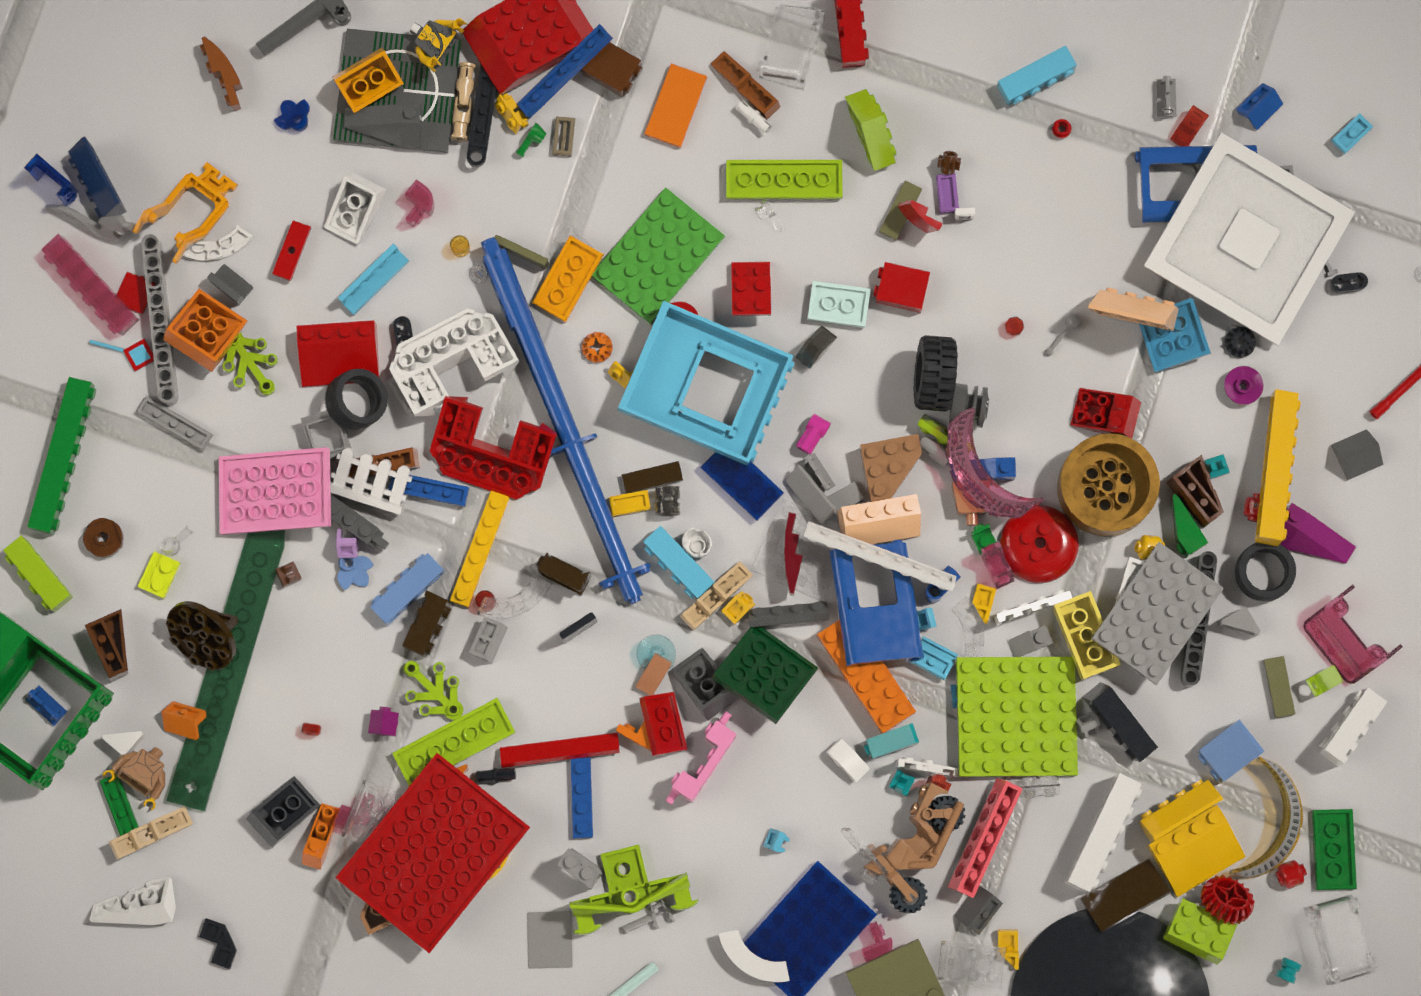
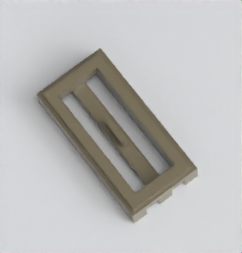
(562, 152)

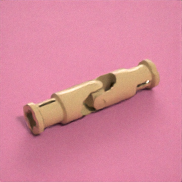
(464, 88)

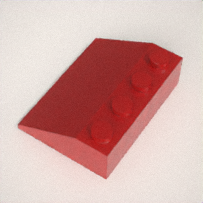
(334, 349)

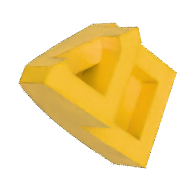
(983, 600)
(1009, 940)

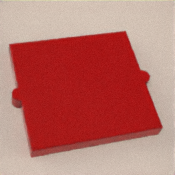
(134, 292)

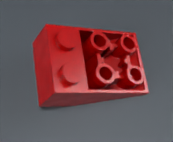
(1106, 412)

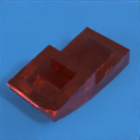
(1189, 127)

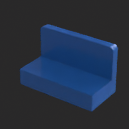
(1260, 105)

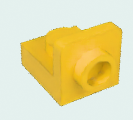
(738, 607)

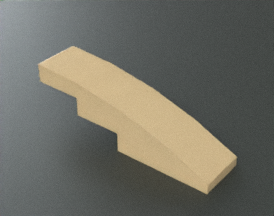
(716, 596)
(150, 833)

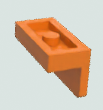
(182, 719)

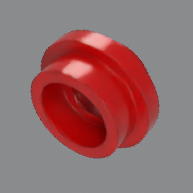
(1064, 123)

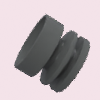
(964, 401)

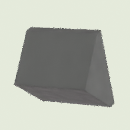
(1358, 454)

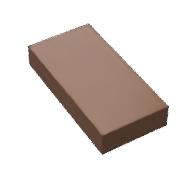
(653, 674)

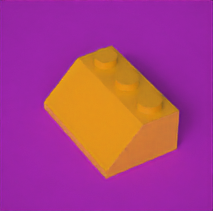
(367, 80)

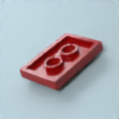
(663, 723)

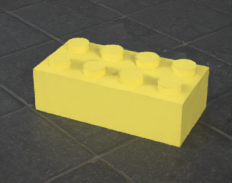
(1078, 622)

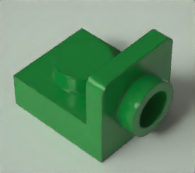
(982, 536)

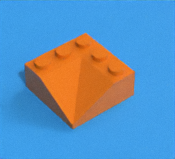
(204, 330)

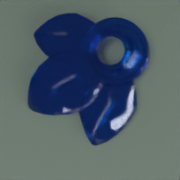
(291, 114)

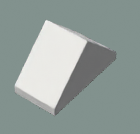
(124, 742)

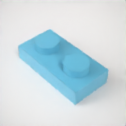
(1352, 133)

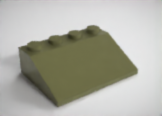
(896, 973)

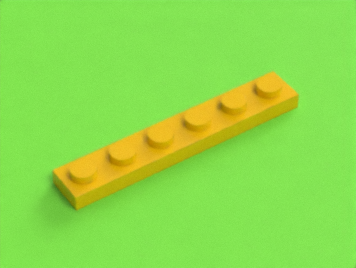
(479, 549)

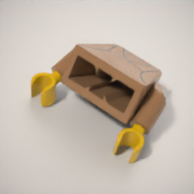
(142, 772)

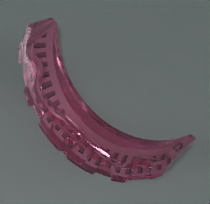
(972, 477)

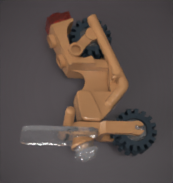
(916, 852)

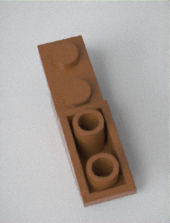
(221, 66)

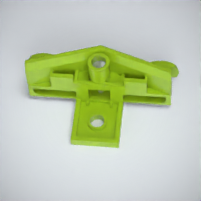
(630, 891)

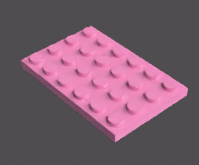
(274, 491)

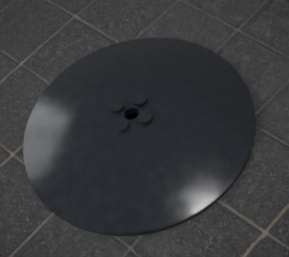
(1122, 961)

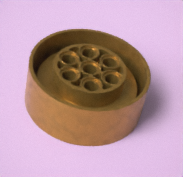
(1128, 459)

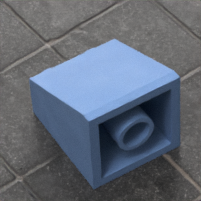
(1229, 751)

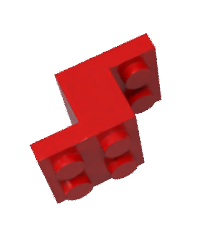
(751, 288)

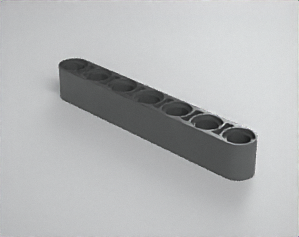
(1201, 630)

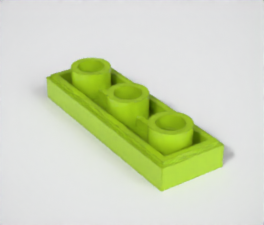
(930, 426)

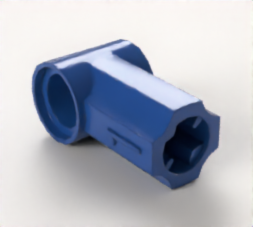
(931, 599)

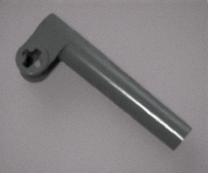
(303, 19)

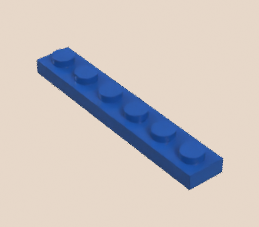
(564, 71)

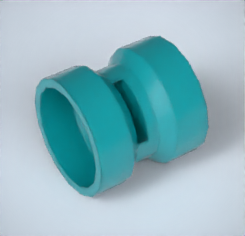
(1288, 970)

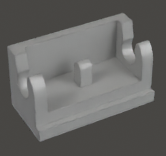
(488, 639)

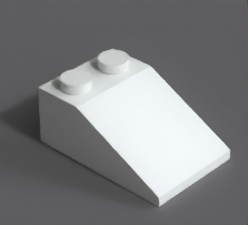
(354, 207)

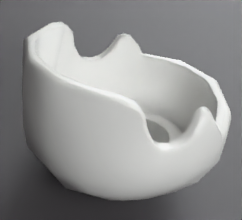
(696, 543)

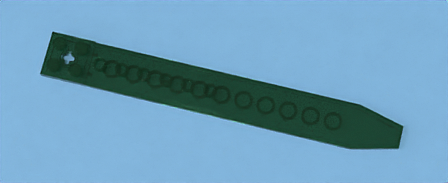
(223, 686)

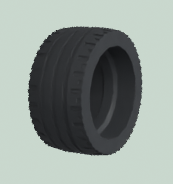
(375, 390)
(1264, 595)

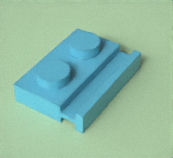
(936, 659)

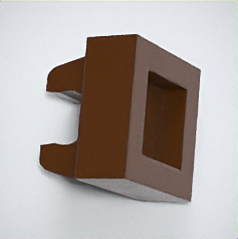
(288, 574)

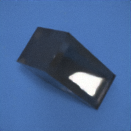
(815, 347)

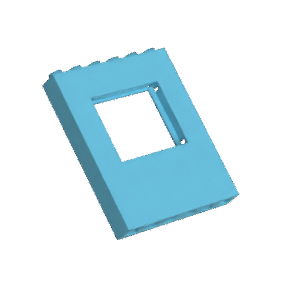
(669, 367)

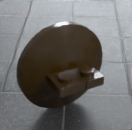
(202, 634)

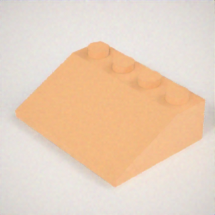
(1135, 309)

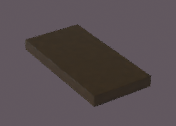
(1125, 895)

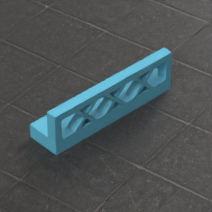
(373, 279)

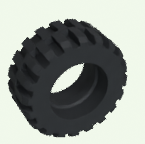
(935, 373)

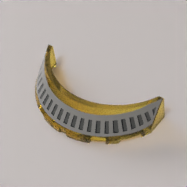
(1289, 829)

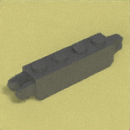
(356, 524)

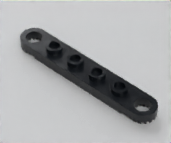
(481, 119)

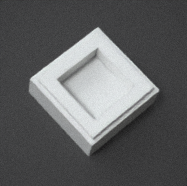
(964, 213)

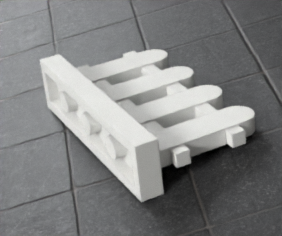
(375, 497)

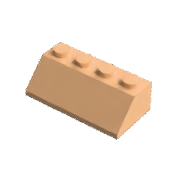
(881, 520)

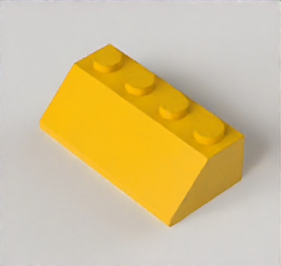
(1179, 810)

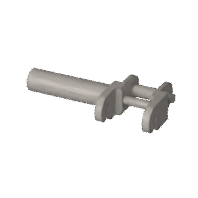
(648, 918)

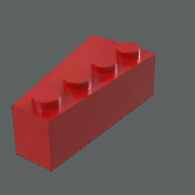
(851, 33)

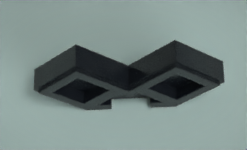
(225, 949)

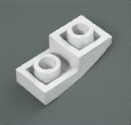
(848, 759)

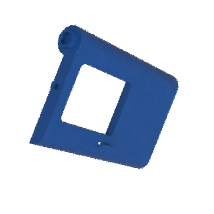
(1163, 210)
(876, 631)

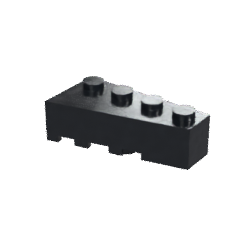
(1120, 721)

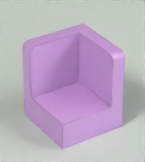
(346, 546)

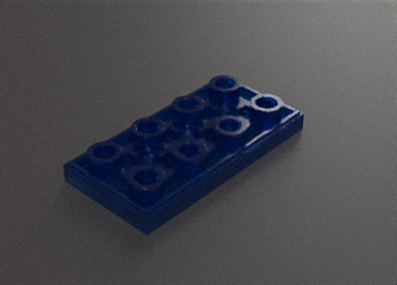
(743, 484)

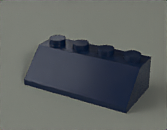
(96, 179)

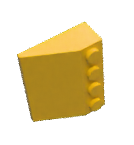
(1196, 850)

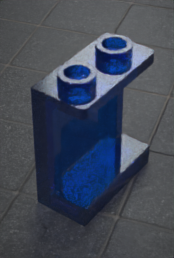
(38, 167)

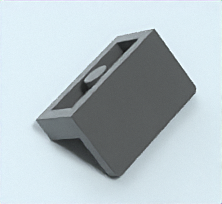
(230, 284)
(979, 910)

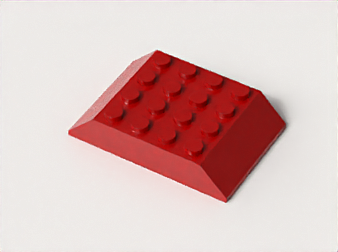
(525, 38)

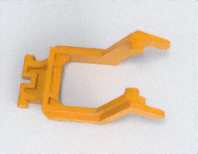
(207, 185)

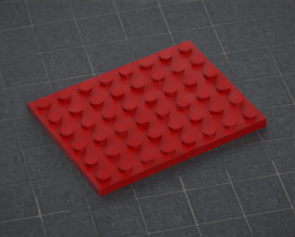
(432, 853)

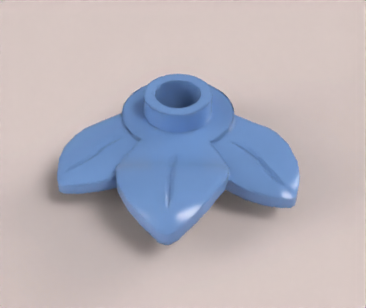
(355, 573)

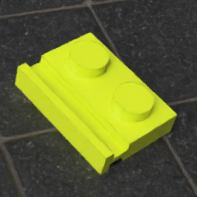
(159, 575)

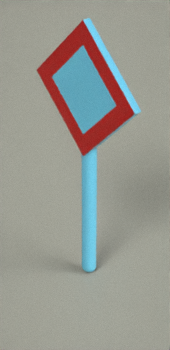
(137, 354)

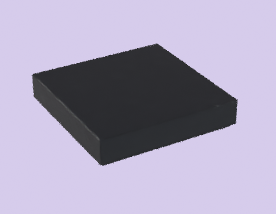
(578, 627)

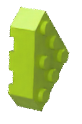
(871, 129)

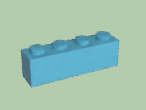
(1037, 75)
(678, 562)

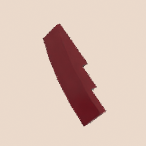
(792, 560)

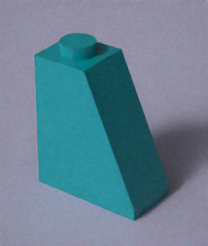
(891, 741)

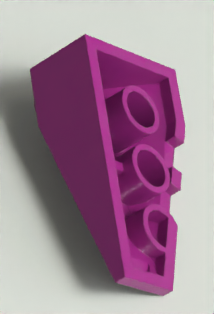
(1313, 537)

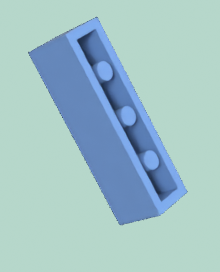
(407, 588)

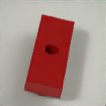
(295, 239)

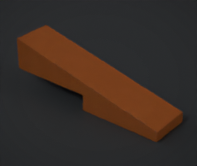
(746, 85)
(397, 458)

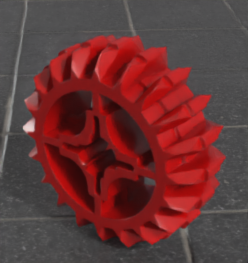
(1227, 899)

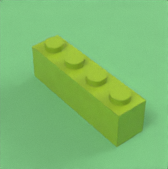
(38, 574)

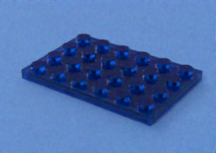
(810, 929)

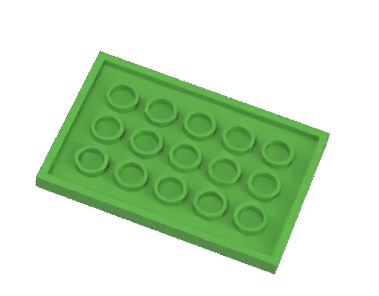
(658, 255)

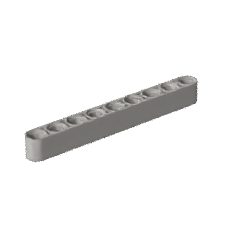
(154, 312)

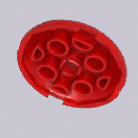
(1036, 563)

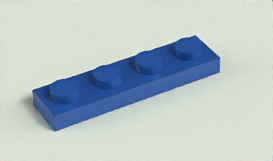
(435, 490)
(581, 798)

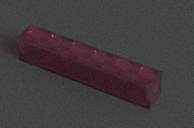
(90, 285)

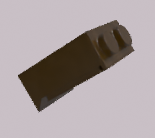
(563, 573)

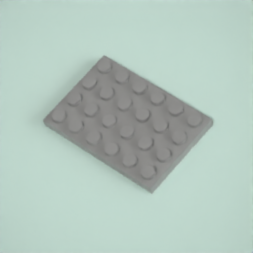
(1157, 613)

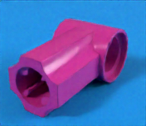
(814, 432)

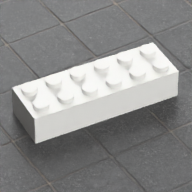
(1102, 834)

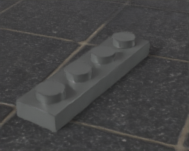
(788, 614)

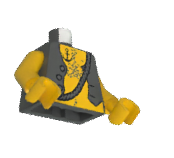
(436, 40)

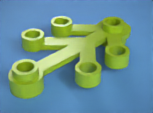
(248, 359)
(435, 693)

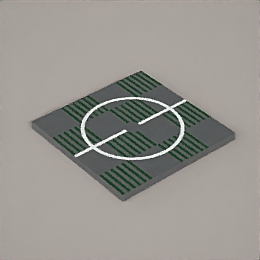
(421, 86)

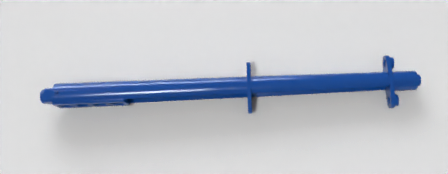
(522, 323)

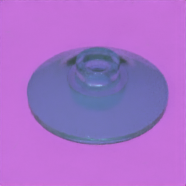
(647, 646)

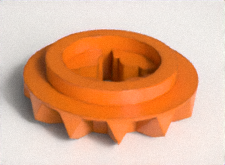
(604, 352)

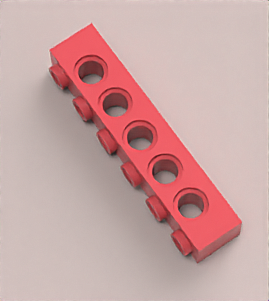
(985, 837)

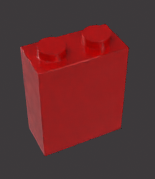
(901, 287)

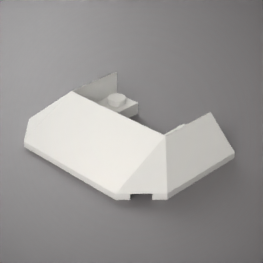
(445, 346)

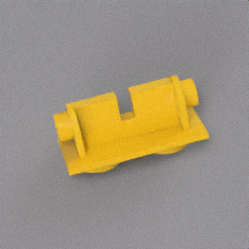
(505, 106)

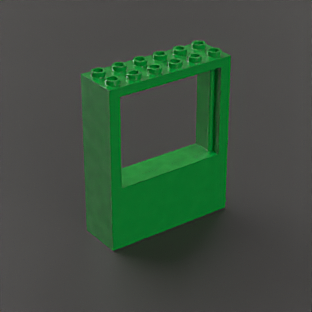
(17, 657)

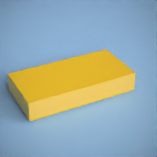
(630, 503)

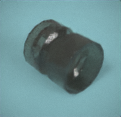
(667, 507)

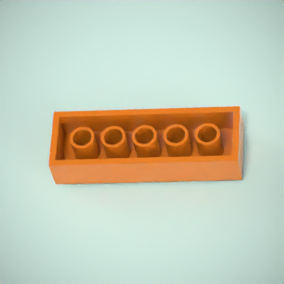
(870, 683)

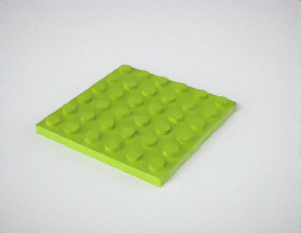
(1016, 716)

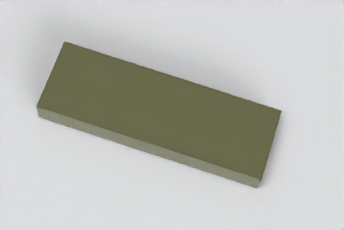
(895, 219)
(522, 252)
(1279, 687)

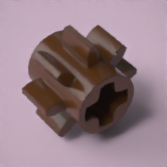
(949, 162)

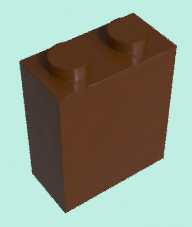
(613, 69)

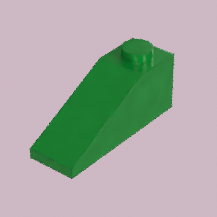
(1187, 533)

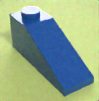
(1000, 468)

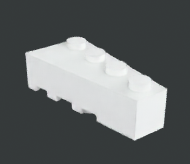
(1352, 726)

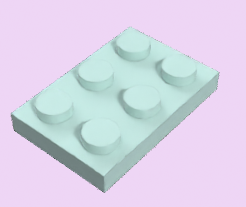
(838, 304)

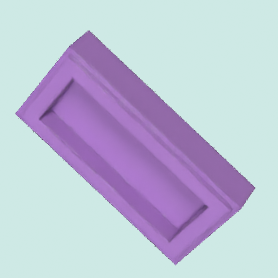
(947, 193)

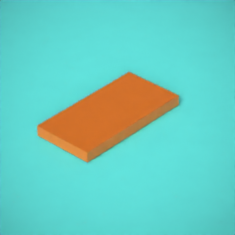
(675, 105)

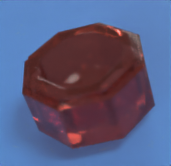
(1014, 326)
(311, 729)

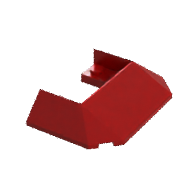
(484, 464)

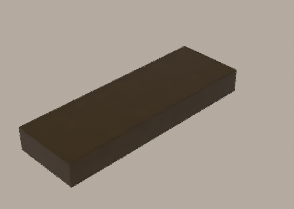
(652, 477)

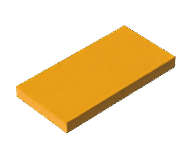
(568, 278)

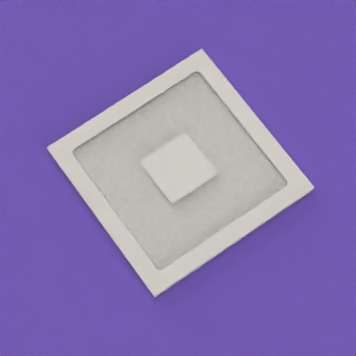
(1249, 239)

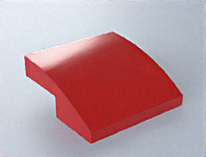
(917, 216)

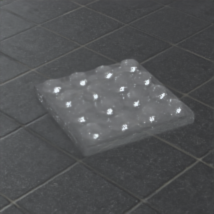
(816, 567)

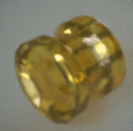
(460, 242)

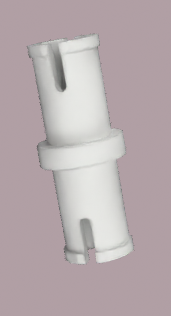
(754, 117)

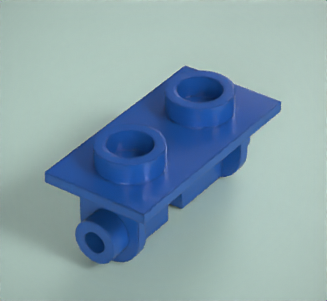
(46, 705)

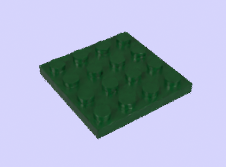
(765, 673)

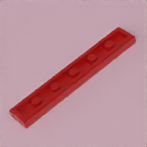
(559, 750)

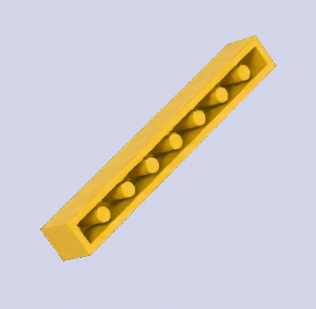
(1276, 467)

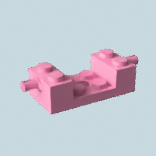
(720, 737)

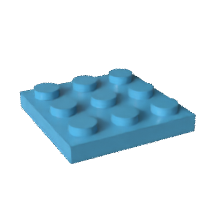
(1177, 346)

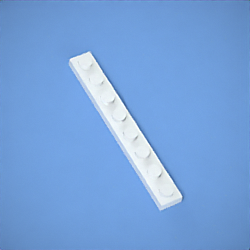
(880, 556)

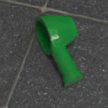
(535, 135)

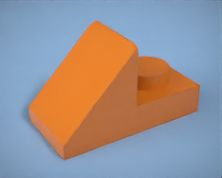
(640, 737)

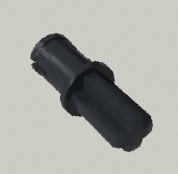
(496, 775)

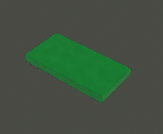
(1334, 849)

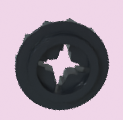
(1232, 345)

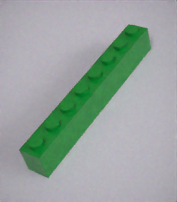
(61, 456)

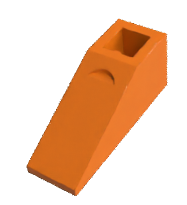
(320, 837)

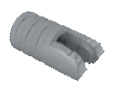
(935, 451)

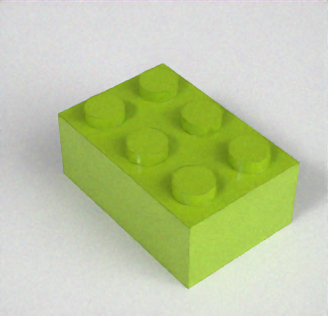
(1199, 932)

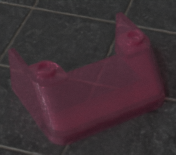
(1341, 643)

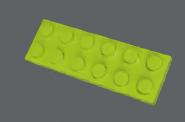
(784, 179)
(456, 739)

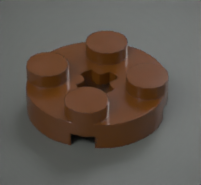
(93, 533)

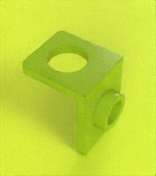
(1324, 680)

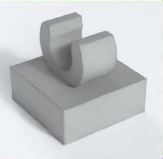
(1087, 722)

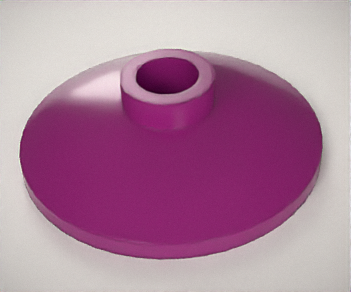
(1250, 378)

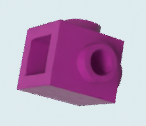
(383, 722)

